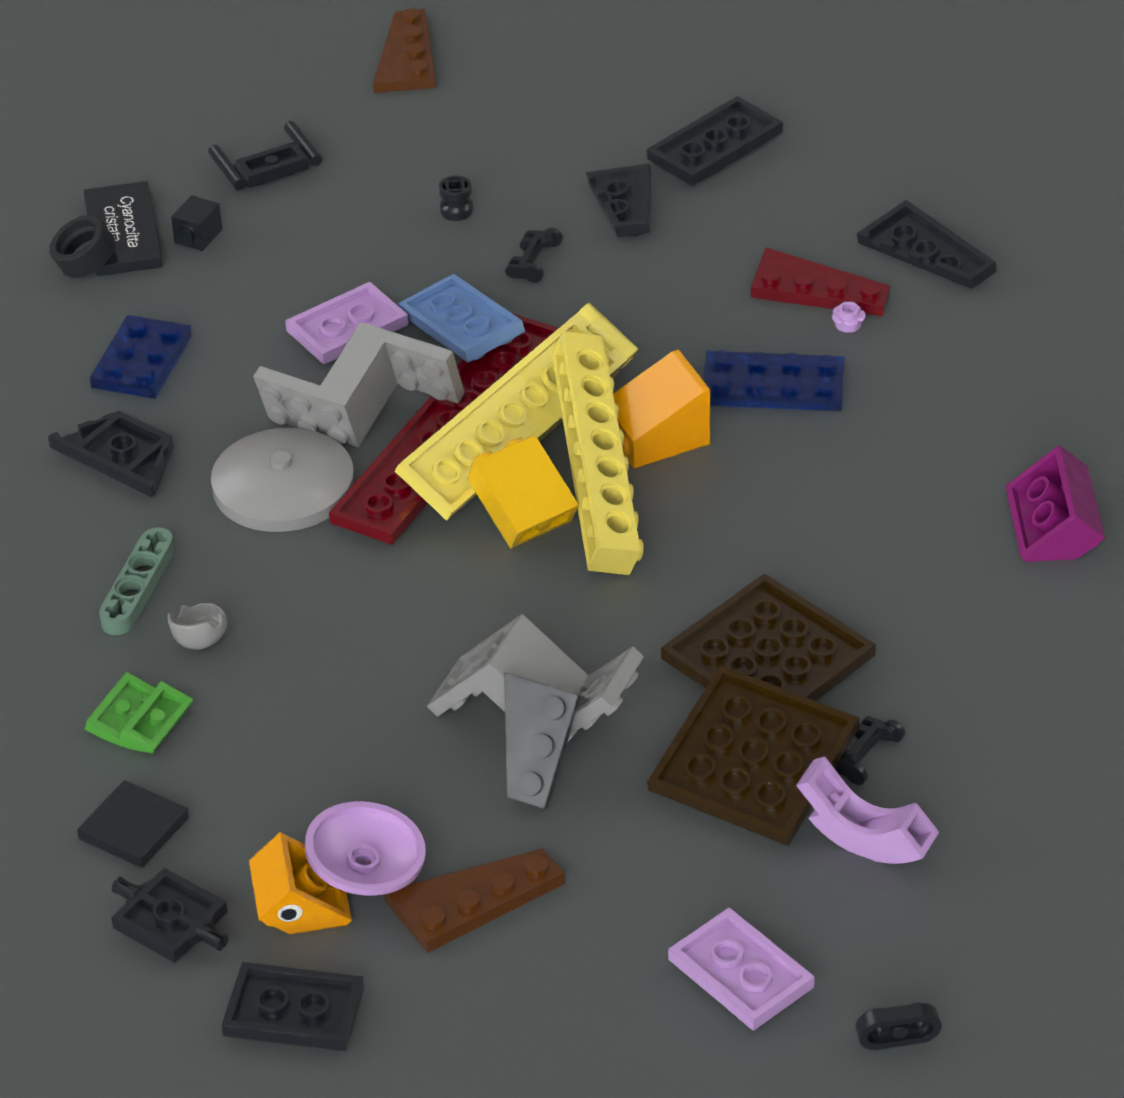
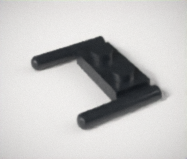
(270, 163)

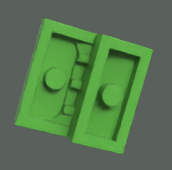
(138, 714)

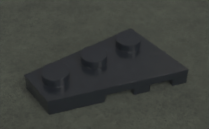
(624, 197)

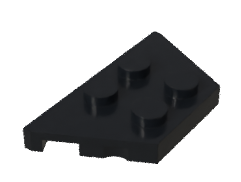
(120, 449)

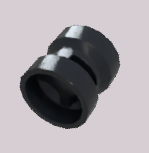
(455, 198)

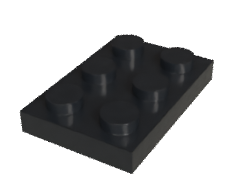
(293, 1006)

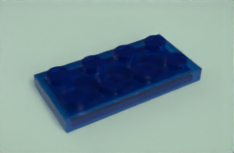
(774, 380)

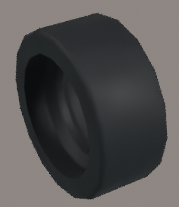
(88, 258)

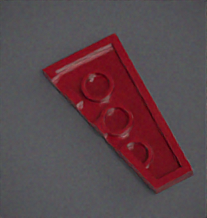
(808, 283)

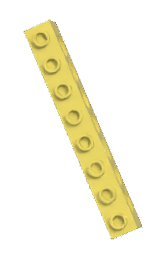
(596, 454)

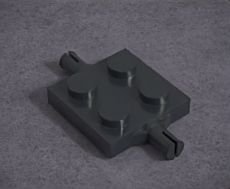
(169, 914)

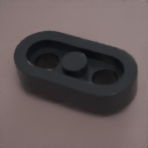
(898, 1026)

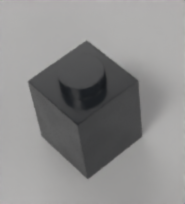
(196, 223)

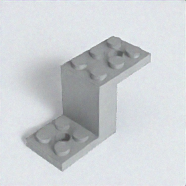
(360, 384)
(530, 654)

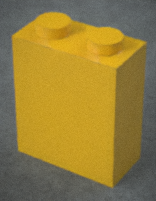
(522, 490)

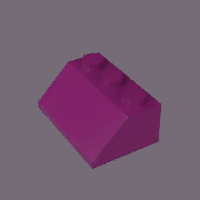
(1055, 509)

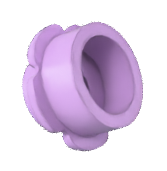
(848, 317)

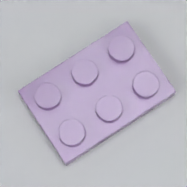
(330, 325)
(741, 968)

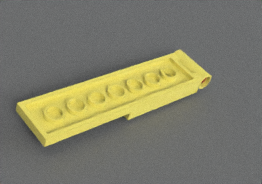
(514, 407)

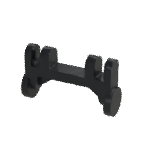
(532, 243)
(868, 734)

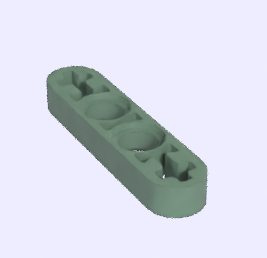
(130, 579)

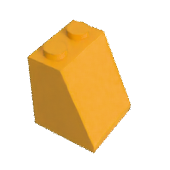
(663, 411)

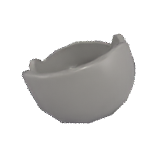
(198, 625)

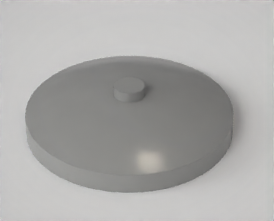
(281, 479)

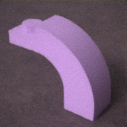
(860, 827)

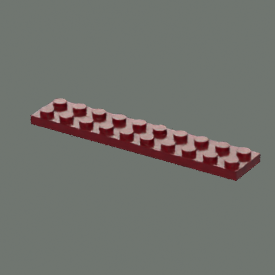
(380, 500)

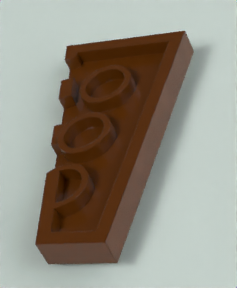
(406, 55)
(467, 899)

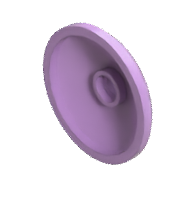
(365, 848)

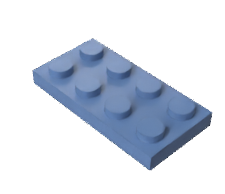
(462, 318)

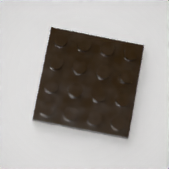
(771, 638)
(748, 752)

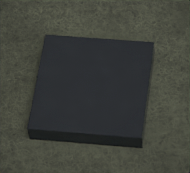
(133, 823)

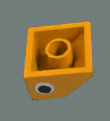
(290, 891)

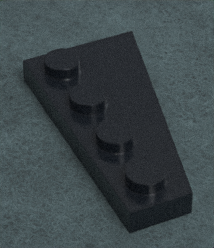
(927, 244)

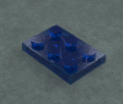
(141, 356)

